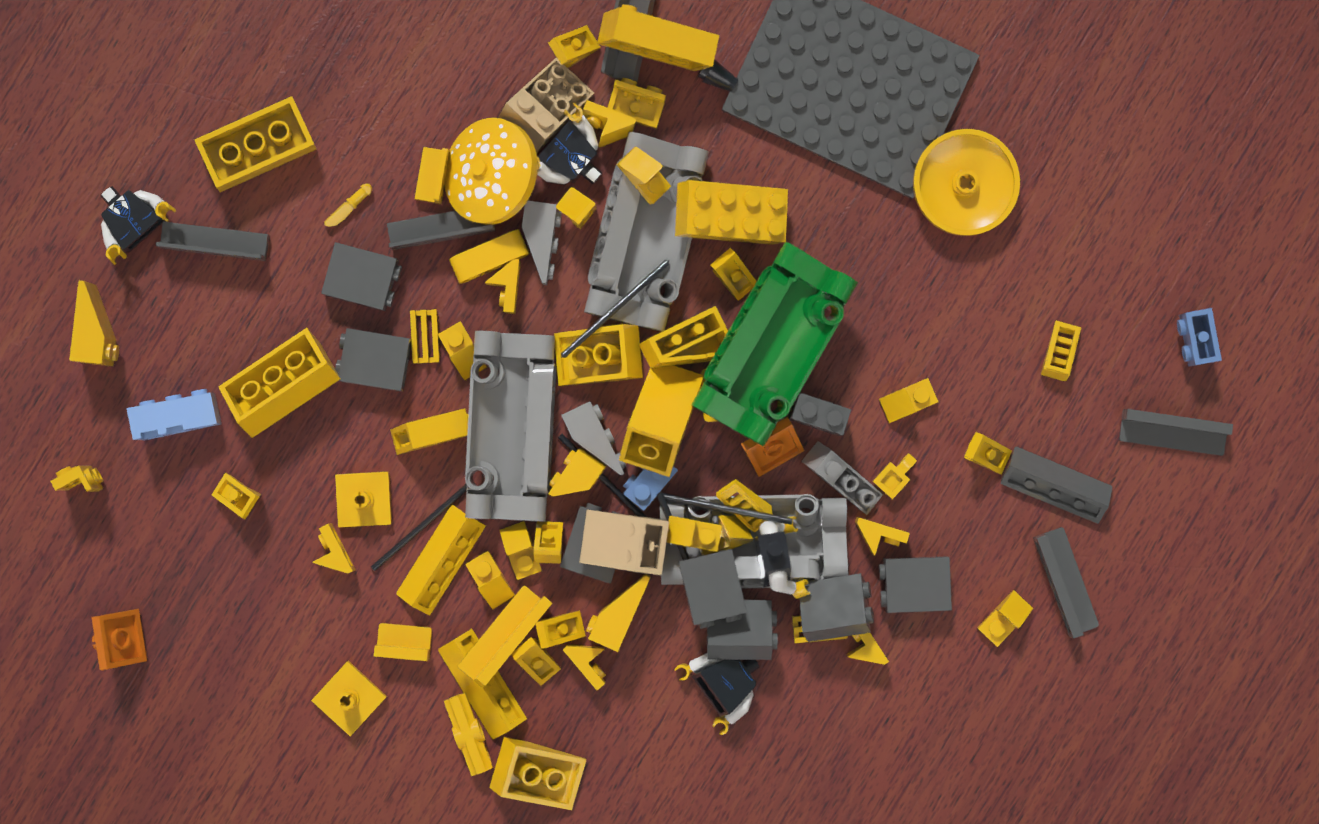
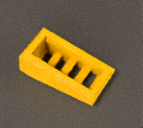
(1053, 371)
(751, 500)

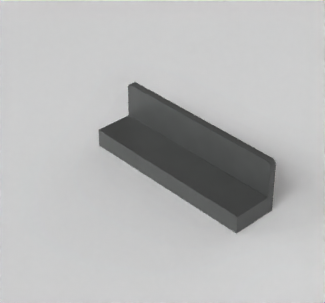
(621, 64)
(433, 229)
(214, 241)
(1174, 432)
(1057, 485)
(1066, 582)

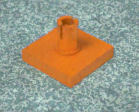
(780, 447)
(118, 639)

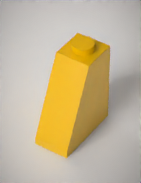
(430, 431)

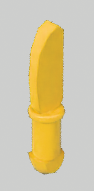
(347, 207)

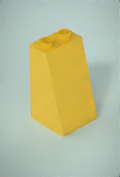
(660, 419)

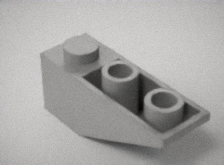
(539, 229)
(587, 431)
(842, 477)

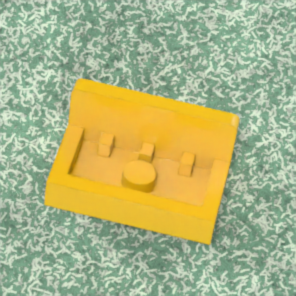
(637, 102)
(71, 477)

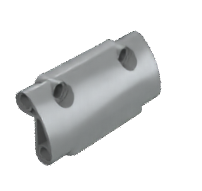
(640, 237)
(510, 426)
(814, 550)

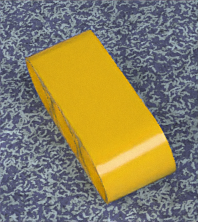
(489, 256)

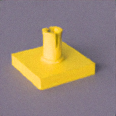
(363, 499)
(349, 698)

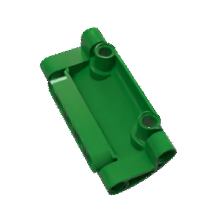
(774, 343)

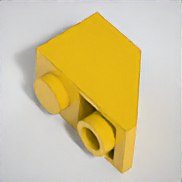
(579, 475)

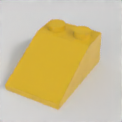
(92, 333)
(605, 356)
(616, 617)
(537, 774)

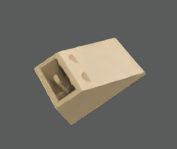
(542, 102)
(624, 542)

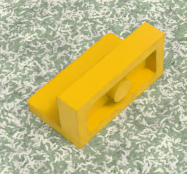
(432, 175)
(403, 642)

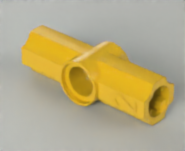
(468, 734)

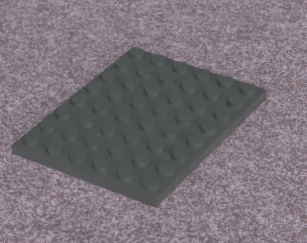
(851, 86)

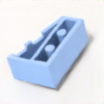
(174, 415)

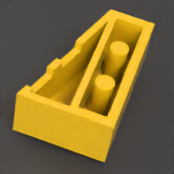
(686, 342)

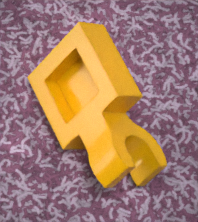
(893, 477)

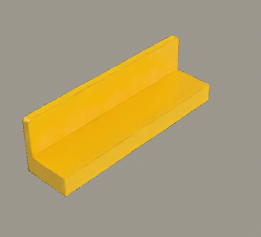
(440, 560)
(503, 636)
(493, 702)

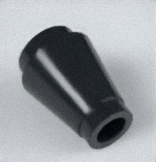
(718, 77)

